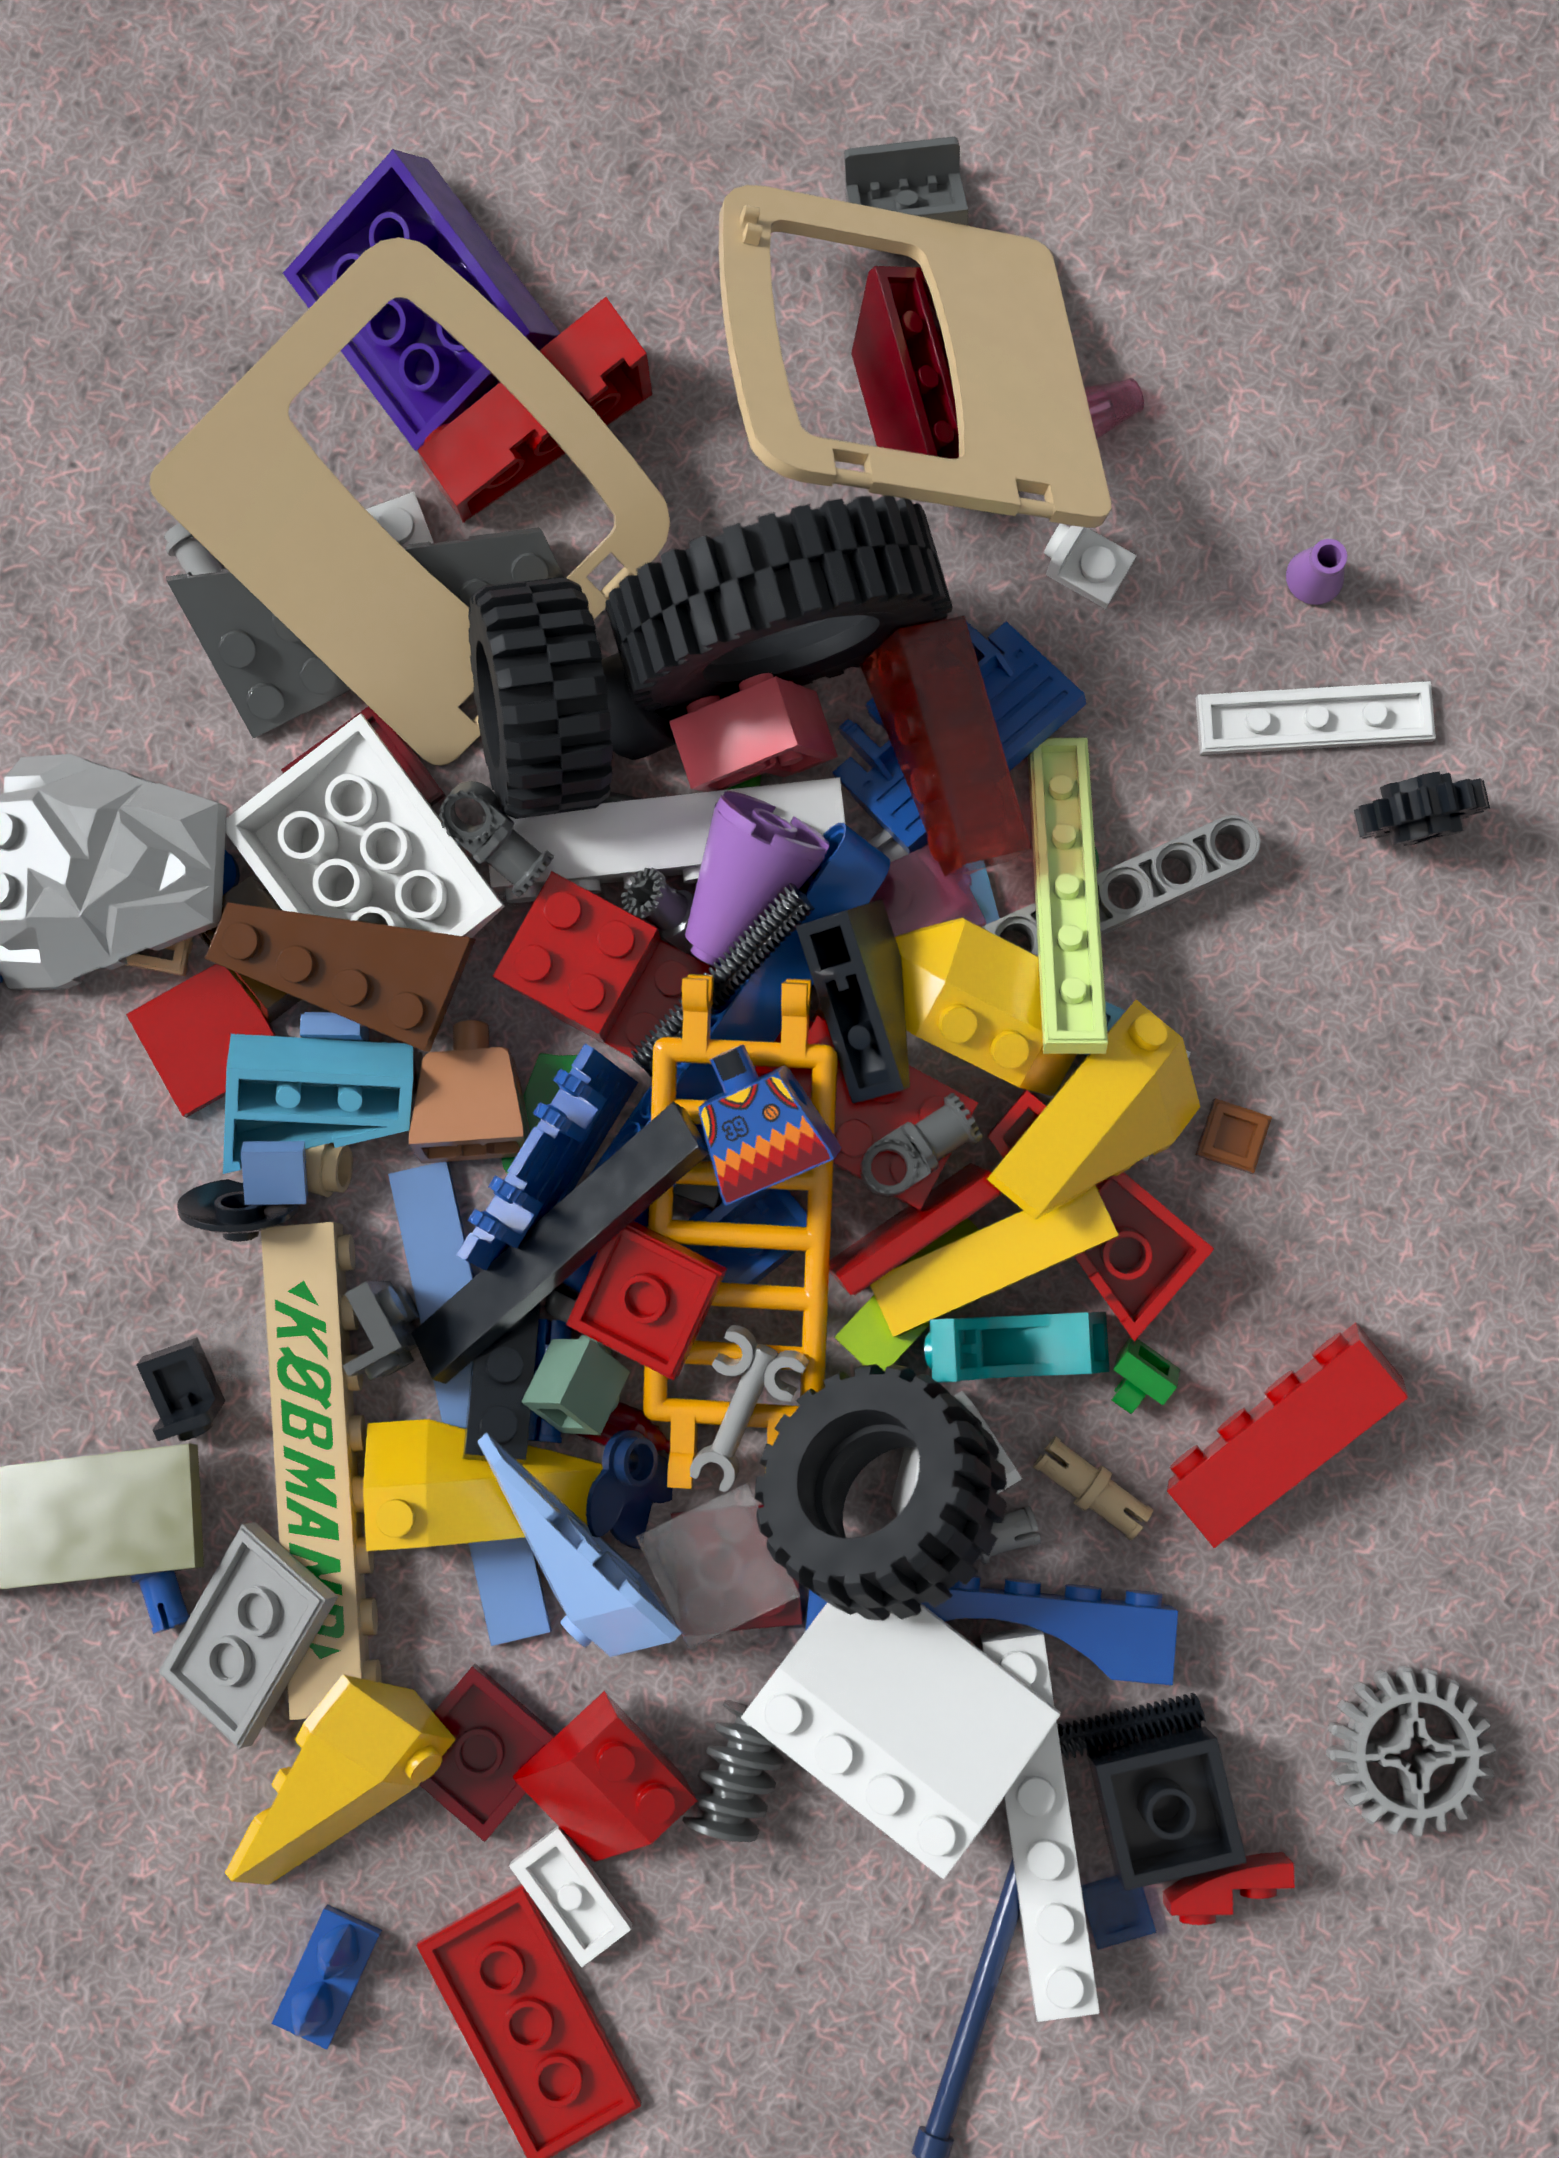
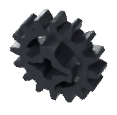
(1421, 808)

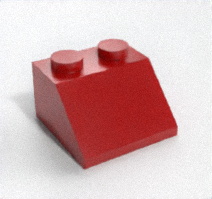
(606, 1782)

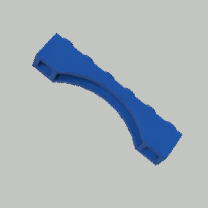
(1123, 1638)

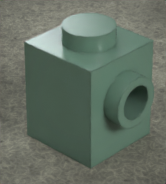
(576, 1385)

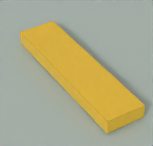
(990, 1261)

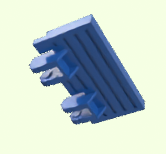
(1027, 703)
(551, 1155)

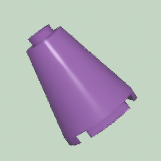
(743, 870)

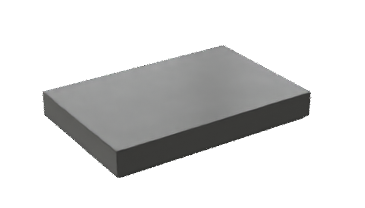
(247, 1634)

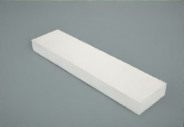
(1315, 718)

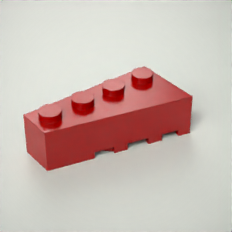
(503, 445)

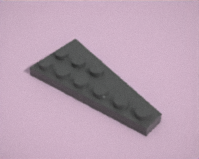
(276, 674)

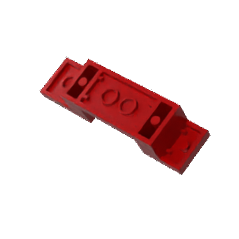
(619, 979)

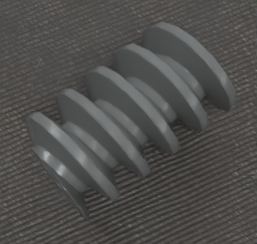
(736, 1782)

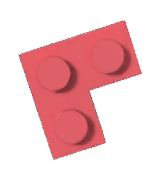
(756, 731)

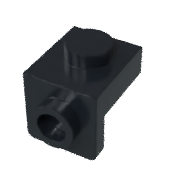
(181, 1390)

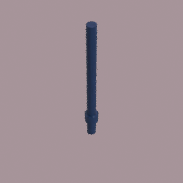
(935, 2138)

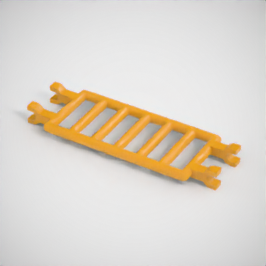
(813, 1239)

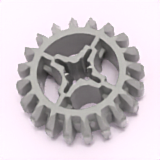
(1415, 1777)

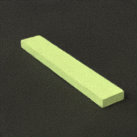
(1067, 899)

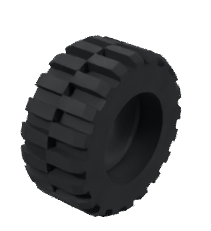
(540, 697)
(935, 1533)

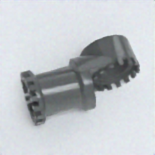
(495, 838)
(660, 905)
(922, 1145)

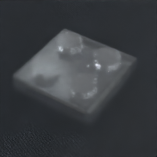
(716, 1566)

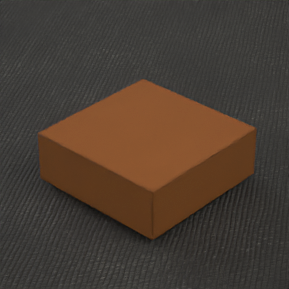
(1233, 1136)

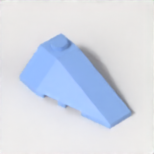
(592, 1582)

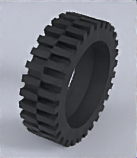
(776, 598)

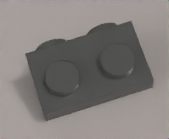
(908, 178)
(388, 1323)

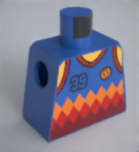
(761, 1127)

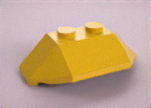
(979, 1002)

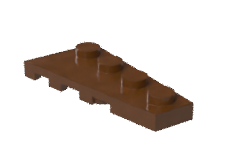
(357, 969)

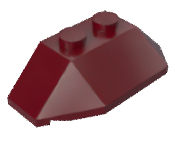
(905, 365)

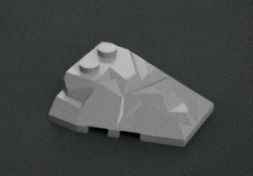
(100, 869)

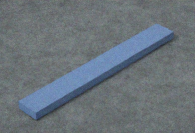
(431, 1239)

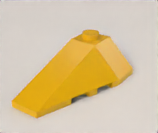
(1104, 1116)
(429, 1496)

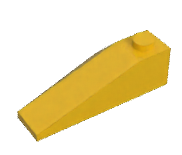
(356, 1758)

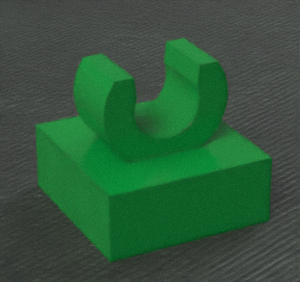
(1143, 1374)

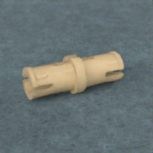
(1093, 1488)

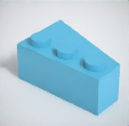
(314, 1092)

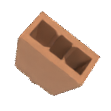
(468, 1101)

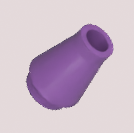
(1310, 579)

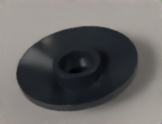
(222, 1209)

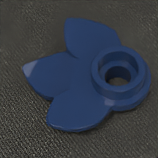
(627, 1488)

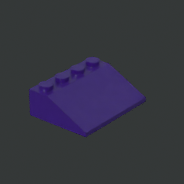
(406, 348)

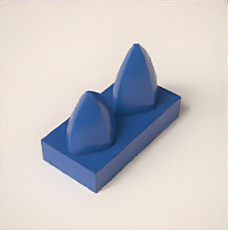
(326, 1976)

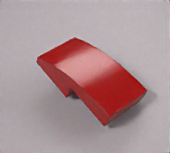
(1210, 1893)

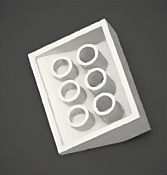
(360, 842)
(904, 1725)

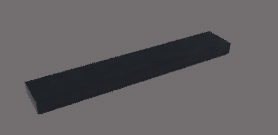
(560, 1242)

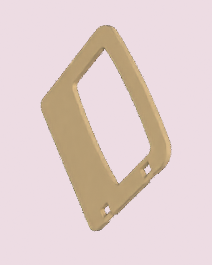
(1005, 344)
(320, 558)

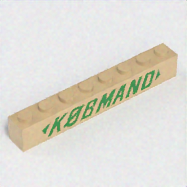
(318, 1445)

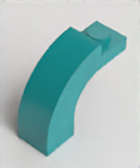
(1017, 1346)

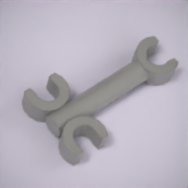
(759, 1368)

